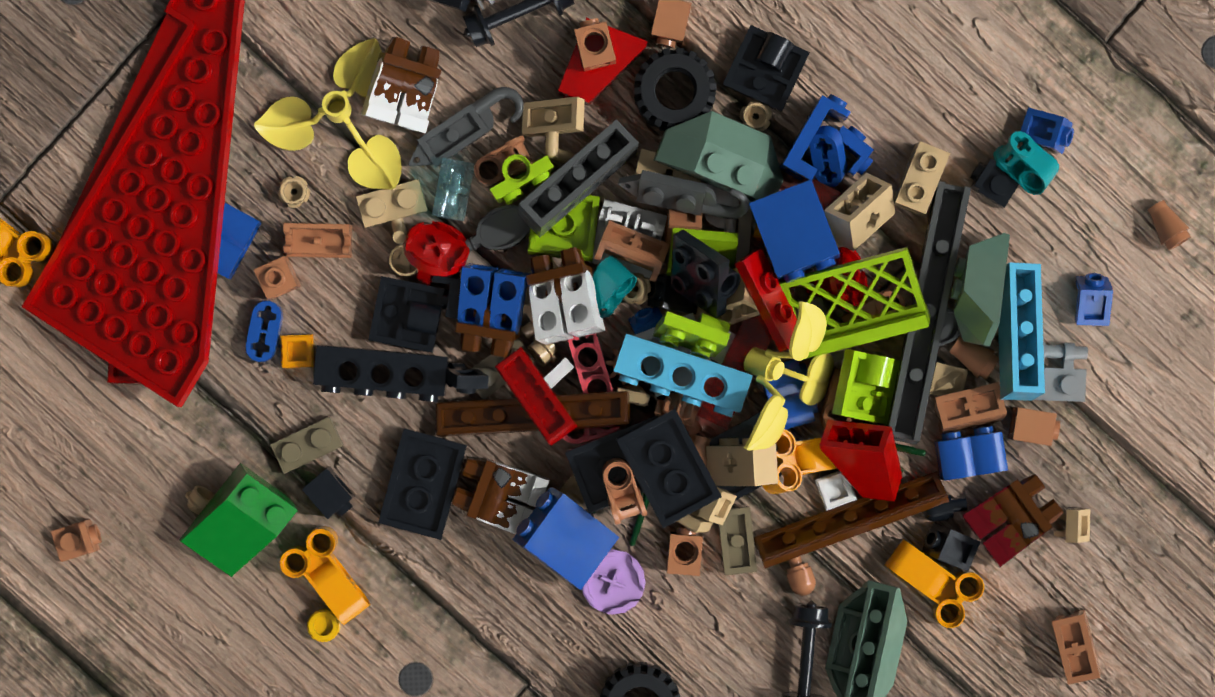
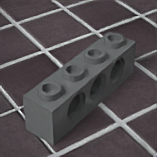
(578, 178)

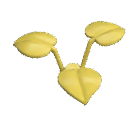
(289, 120)
(768, 366)

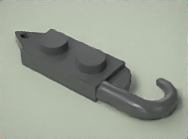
(463, 128)
(681, 195)

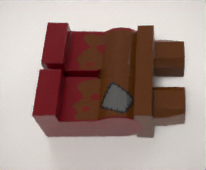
(1021, 514)

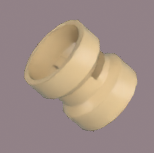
(400, 263)

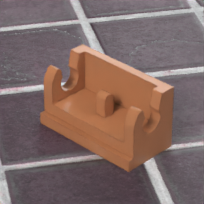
(318, 240)
(633, 248)
(970, 408)
(1076, 647)

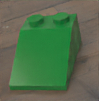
(239, 521)

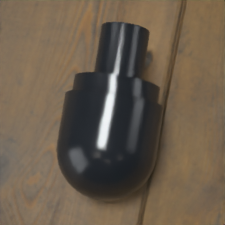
(946, 510)

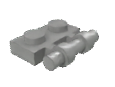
(1065, 382)

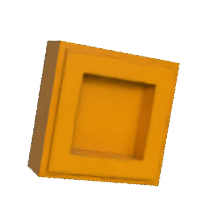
(297, 351)

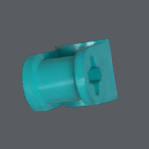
(1029, 163)
(611, 284)

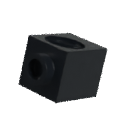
(329, 494)

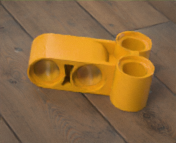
(15, 249)
(797, 460)
(327, 576)
(933, 581)

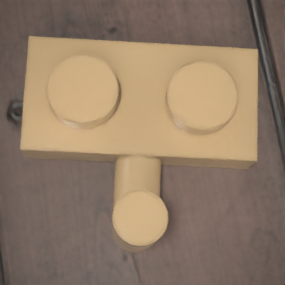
(553, 118)
(392, 207)

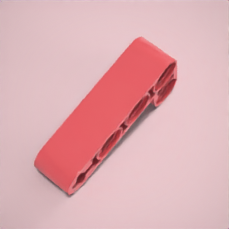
(585, 376)

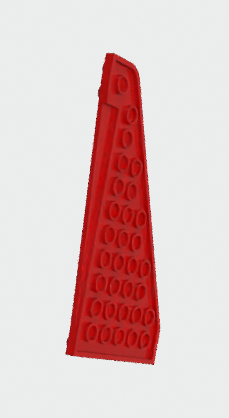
(146, 234)

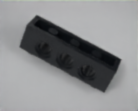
(331, 358)

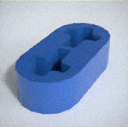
(833, 156)
(256, 330)

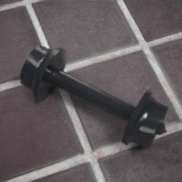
(479, 27)
(809, 618)

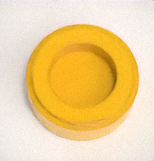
(323, 625)

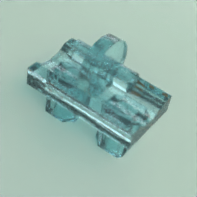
(453, 189)

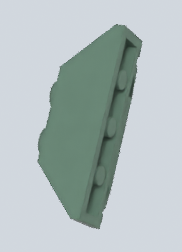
(722, 155)
(980, 289)
(867, 641)

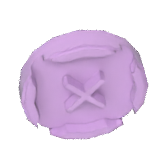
(615, 583)

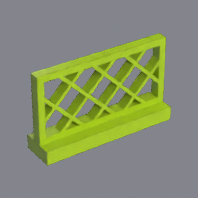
(869, 327)

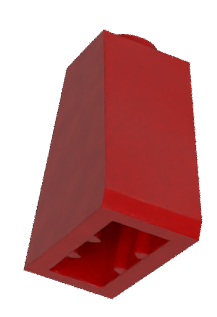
(593, 82)
(864, 456)

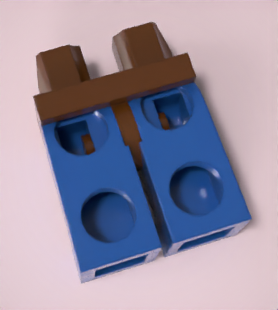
(490, 307)

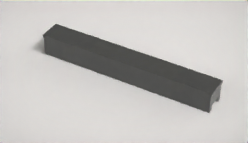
(935, 282)

